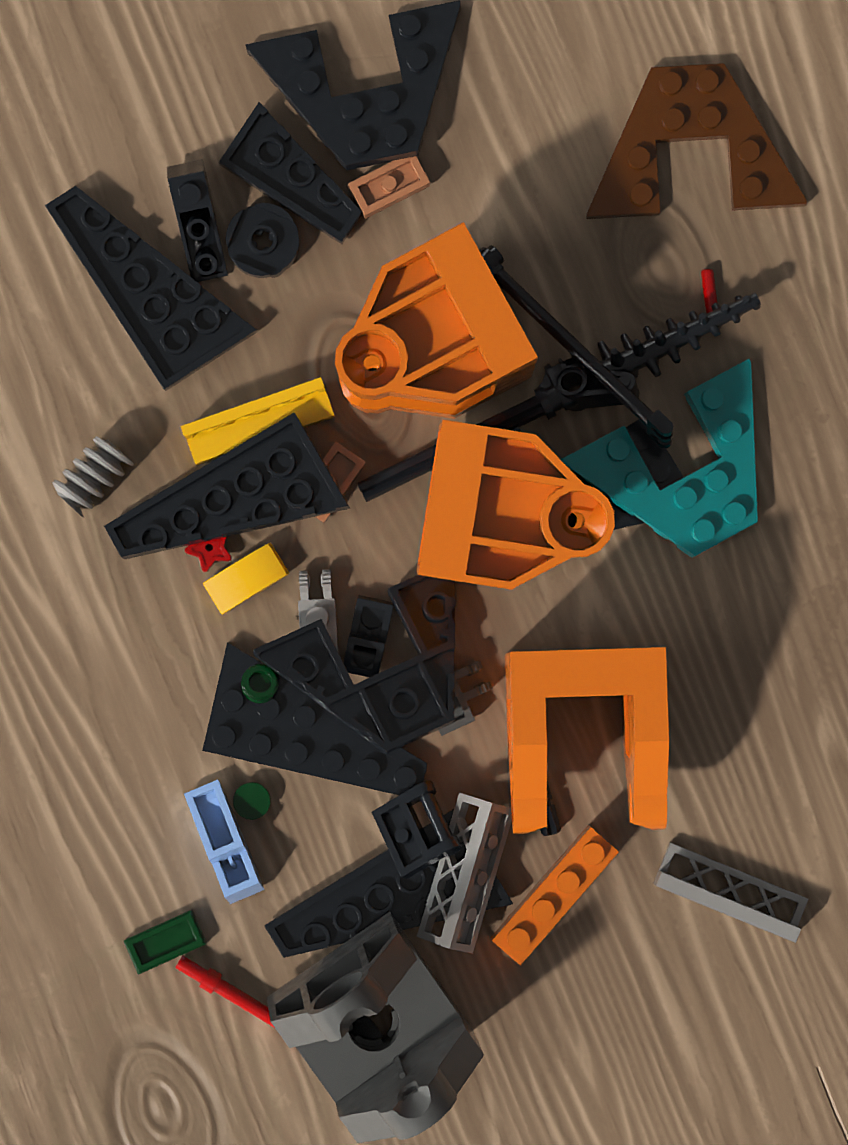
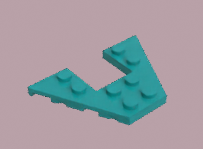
(708, 502)

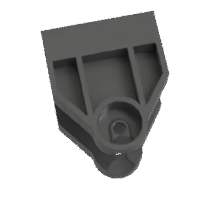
(387, 1083)

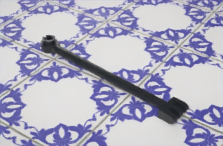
(658, 425)

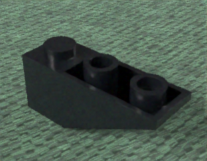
(197, 220)

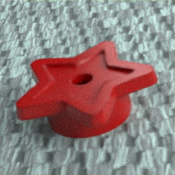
(208, 558)

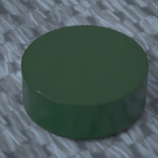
(260, 683)
(252, 800)

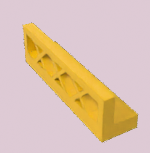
(225, 430)

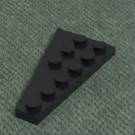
(252, 487)
(363, 898)

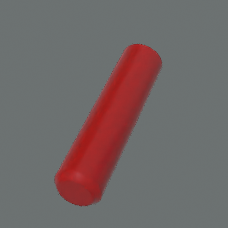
(709, 289)

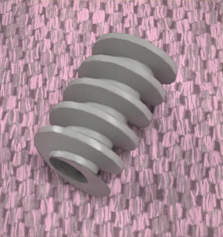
(91, 474)

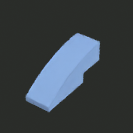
(223, 842)

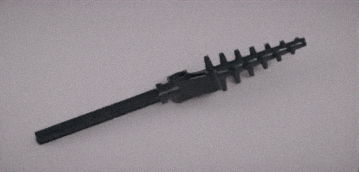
(554, 394)

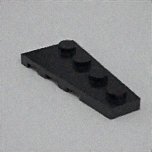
(280, 169)

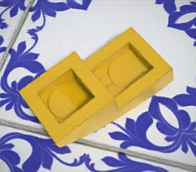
(246, 578)

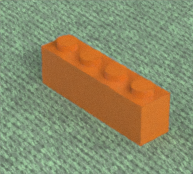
(554, 895)

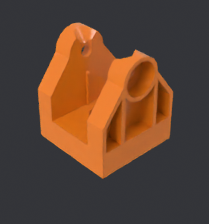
(434, 334)
(504, 509)
(633, 674)

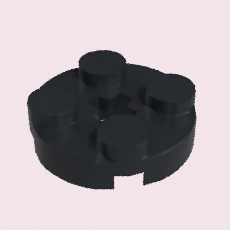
(254, 221)

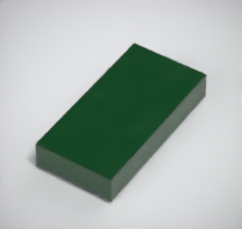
(165, 941)

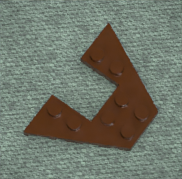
(692, 106)

